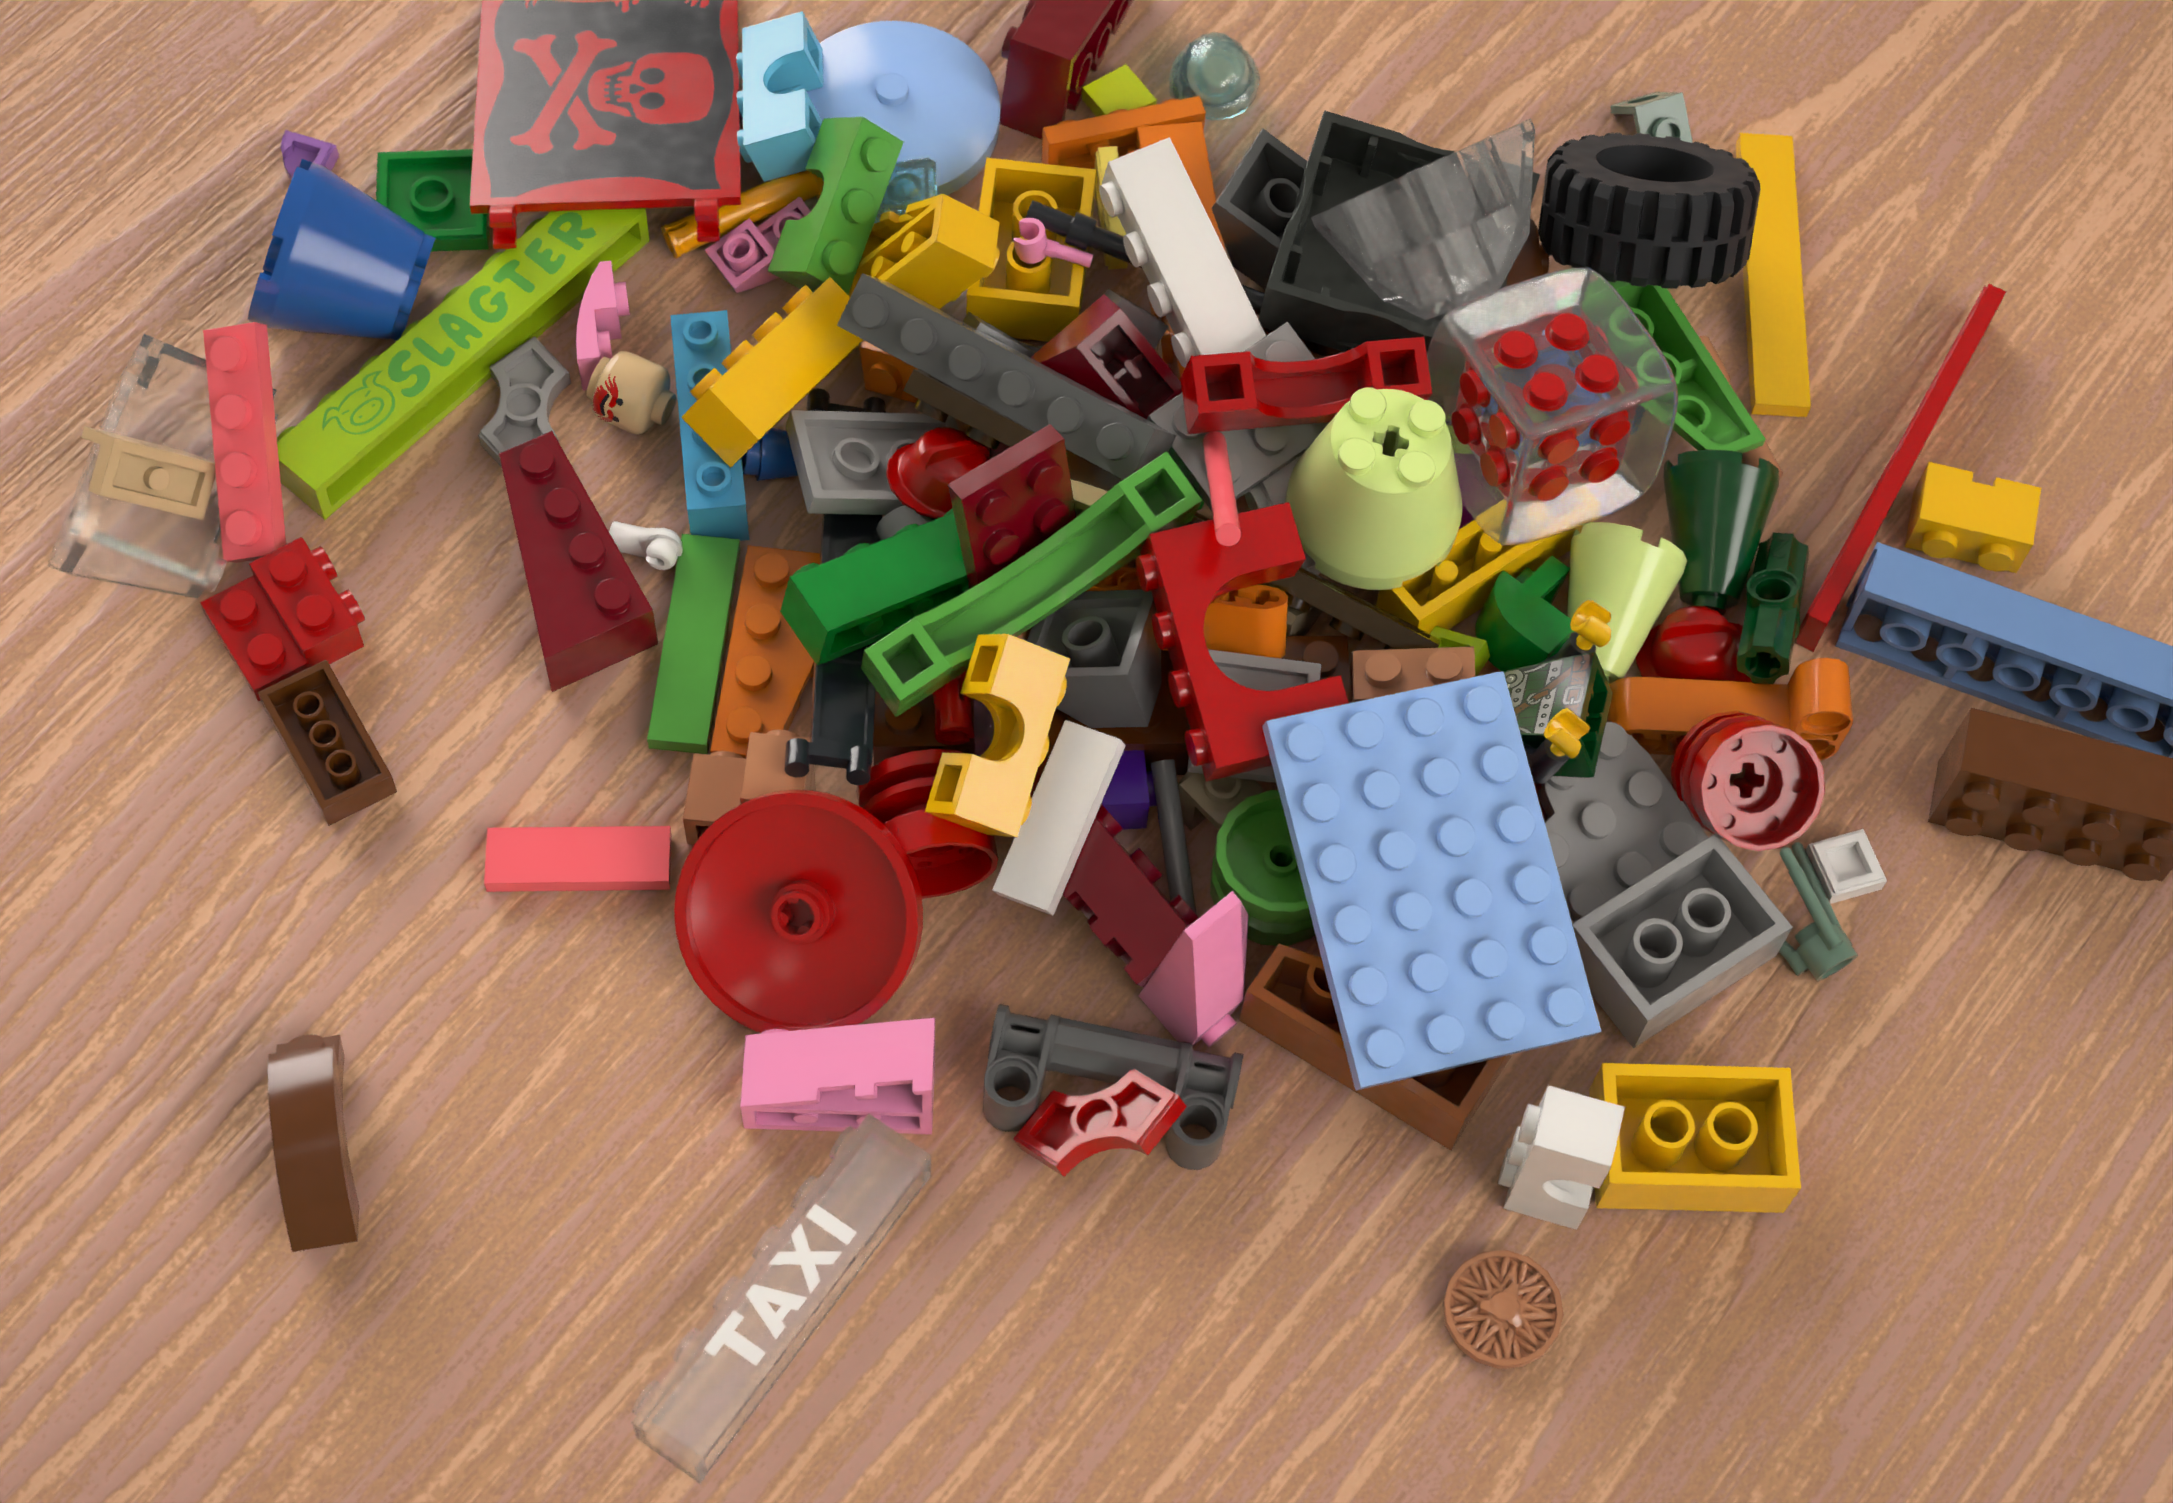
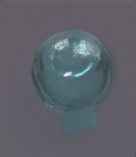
(1218, 73)

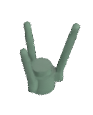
(1823, 943)

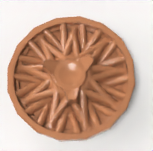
(1502, 1309)

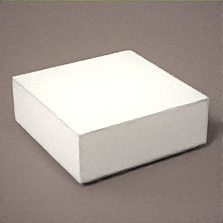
(1846, 866)

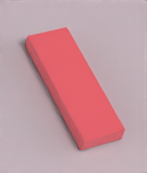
(578, 858)

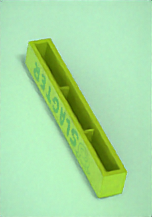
(451, 353)

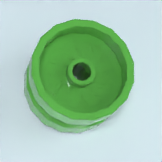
(1261, 869)

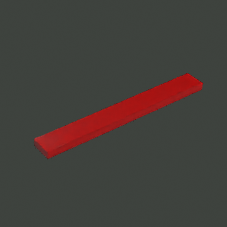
(1898, 468)

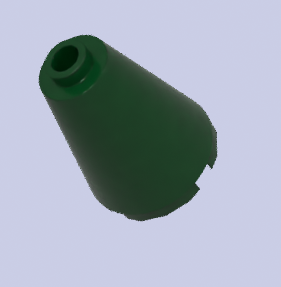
(1717, 521)

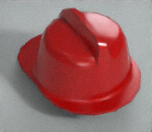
(925, 468)
(1692, 645)

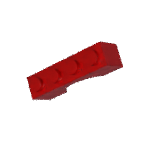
(1254, 393)

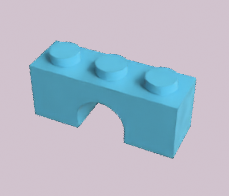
(779, 120)

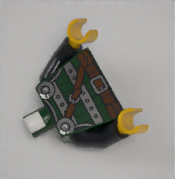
(1565, 701)

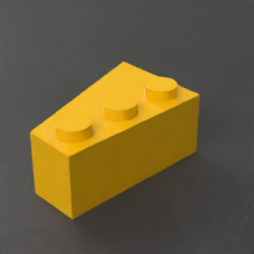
(931, 249)

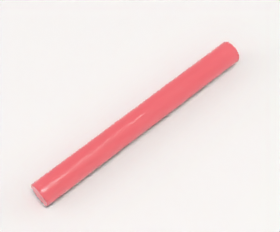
(1221, 489)

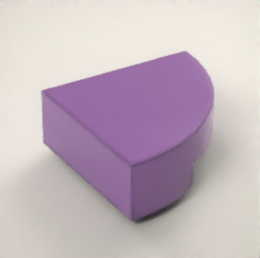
(298, 147)

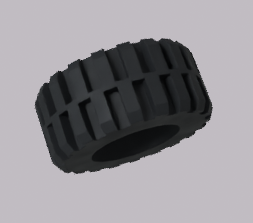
(1649, 210)

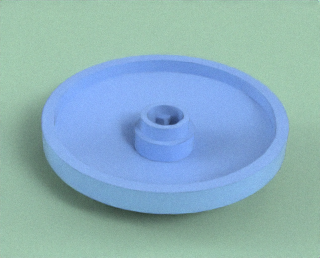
(917, 88)

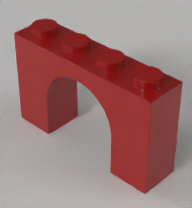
(1186, 574)

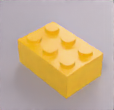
(1042, 296)
(1700, 1138)

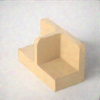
(150, 474)

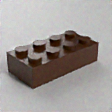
(327, 742)

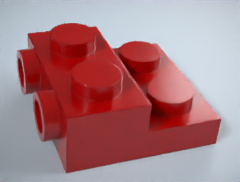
(285, 616)

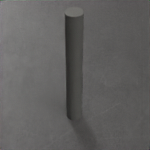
(1172, 831)

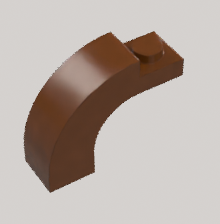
(311, 1142)

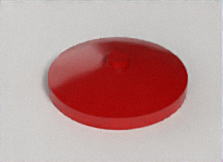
(798, 912)

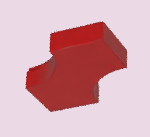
(1124, 1116)

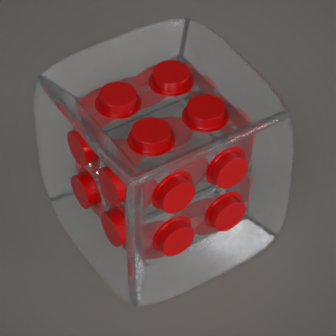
(1551, 403)

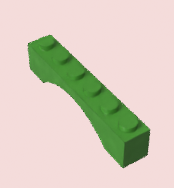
(1088, 549)

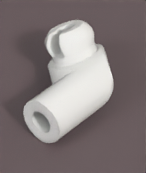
(657, 545)

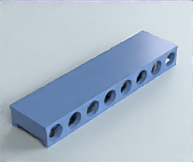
(2025, 642)

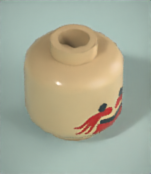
(631, 392)

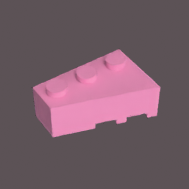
(840, 1076)

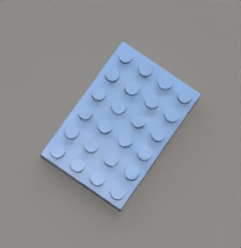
(1430, 879)

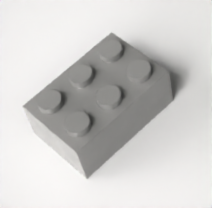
(1677, 939)

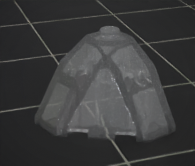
(1442, 227)

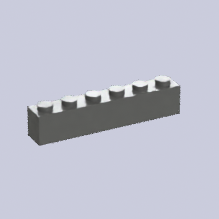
(1002, 377)

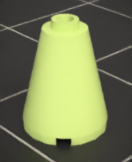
(1625, 579)

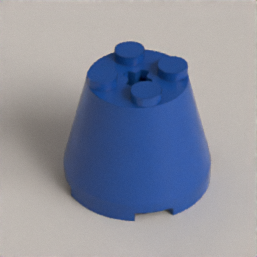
(339, 262)

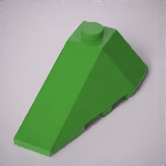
(1708, 407)

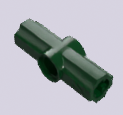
(1773, 608)

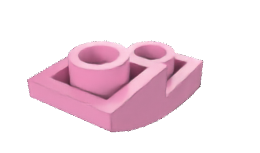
(748, 250)
(599, 319)

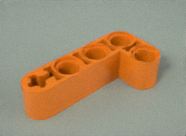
(1238, 622)
(1665, 709)

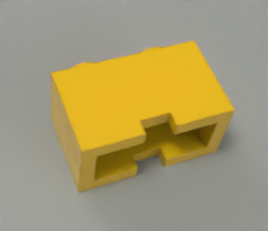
(1972, 519)

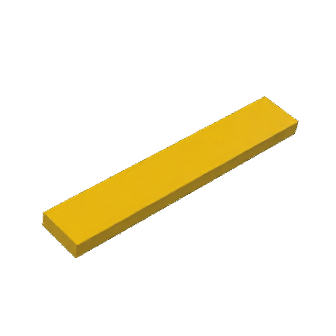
(1775, 283)

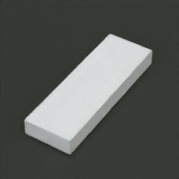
(1059, 817)

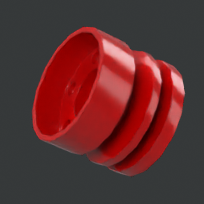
(1779, 786)
(941, 852)

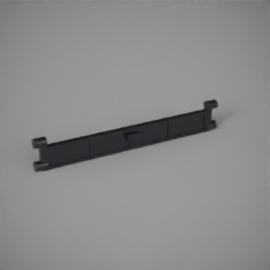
(841, 691)

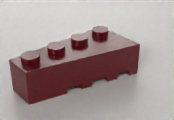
(1053, 57)
(577, 579)
(1122, 898)

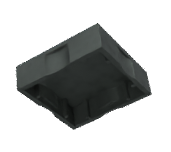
(1310, 279)

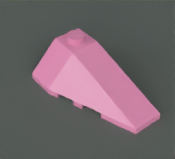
(1202, 976)

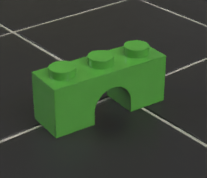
(829, 242)

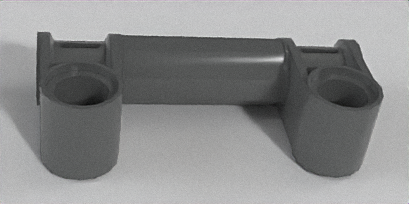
(1028, 1047)

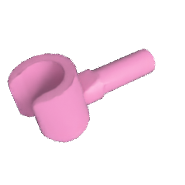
(1037, 245)

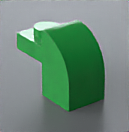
(1520, 617)

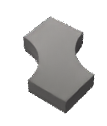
(528, 387)

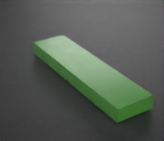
(694, 644)

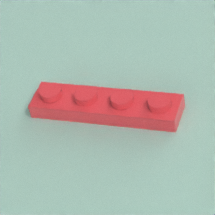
(244, 441)

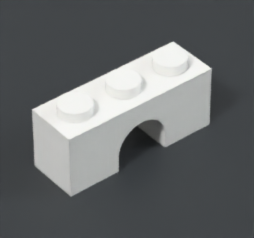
(1560, 1156)

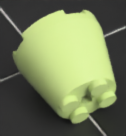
(1378, 491)

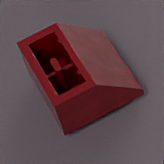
(1112, 359)

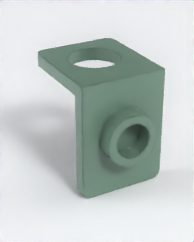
(1658, 114)

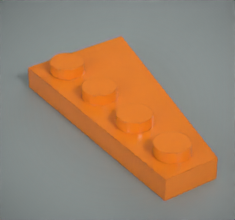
(765, 657)

